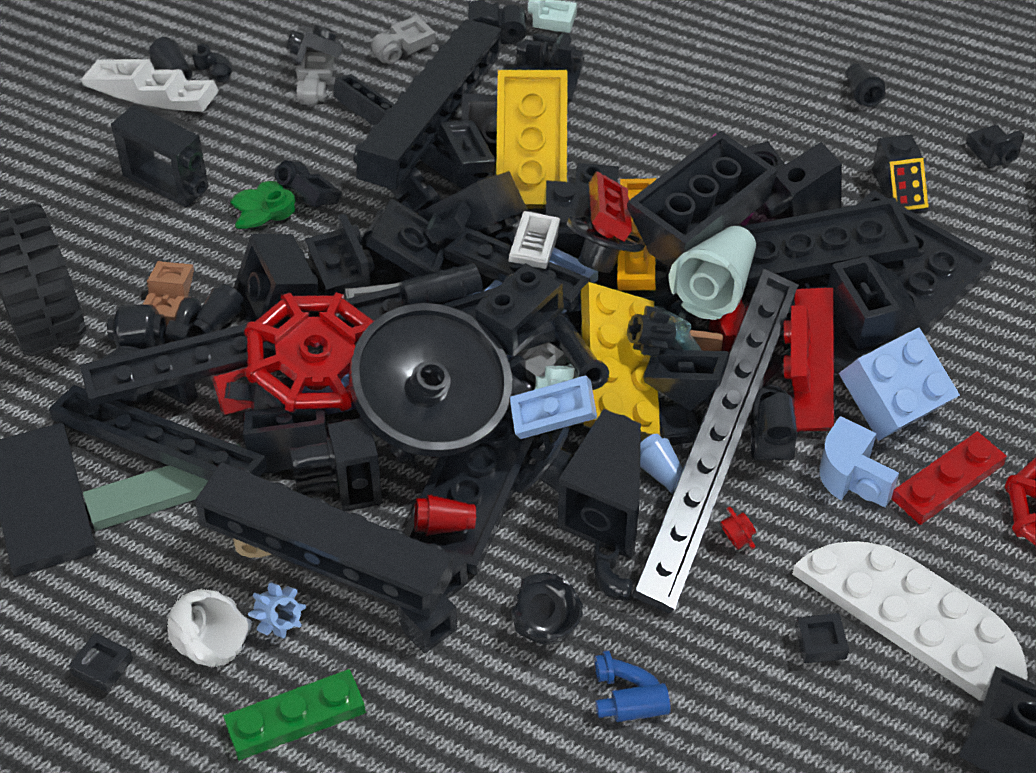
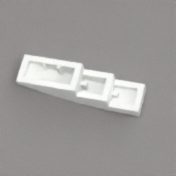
(140, 83)

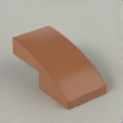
(168, 286)

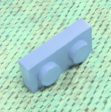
(553, 407)

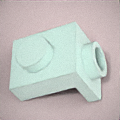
(553, 14)

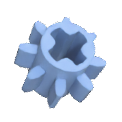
(282, 599)

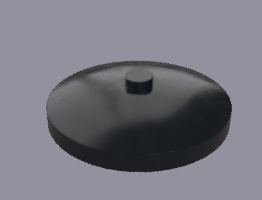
(430, 379)

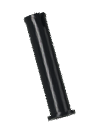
(578, 352)

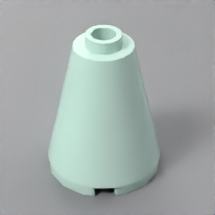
(714, 273)

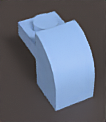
(848, 464)

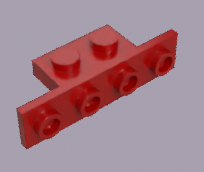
(811, 358)

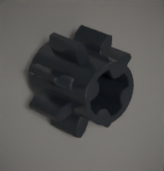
(651, 331)

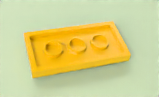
(532, 130)
(604, 330)

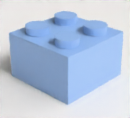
(898, 383)

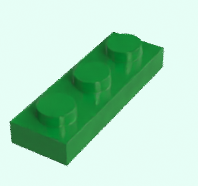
(294, 714)

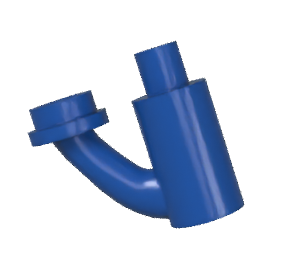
(641, 702)

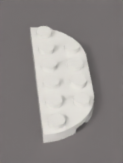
(915, 611)

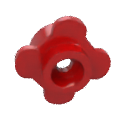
(738, 529)

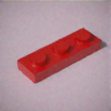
(609, 207)
(948, 477)

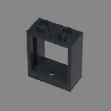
(141, 133)

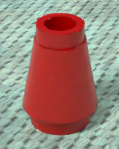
(442, 515)

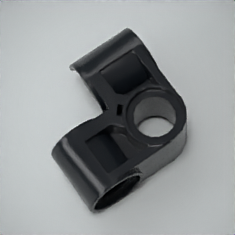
(773, 425)

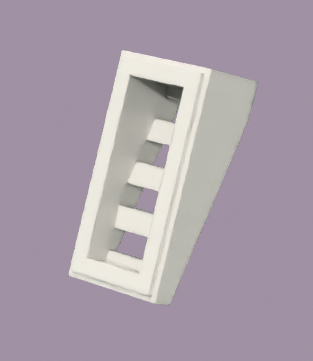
(535, 239)

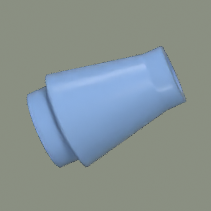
(660, 460)

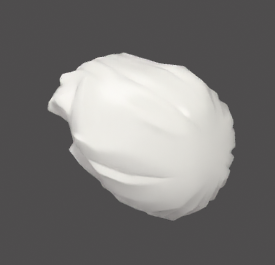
(207, 627)

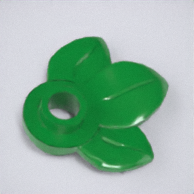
(261, 204)

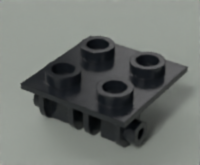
(567, 59)

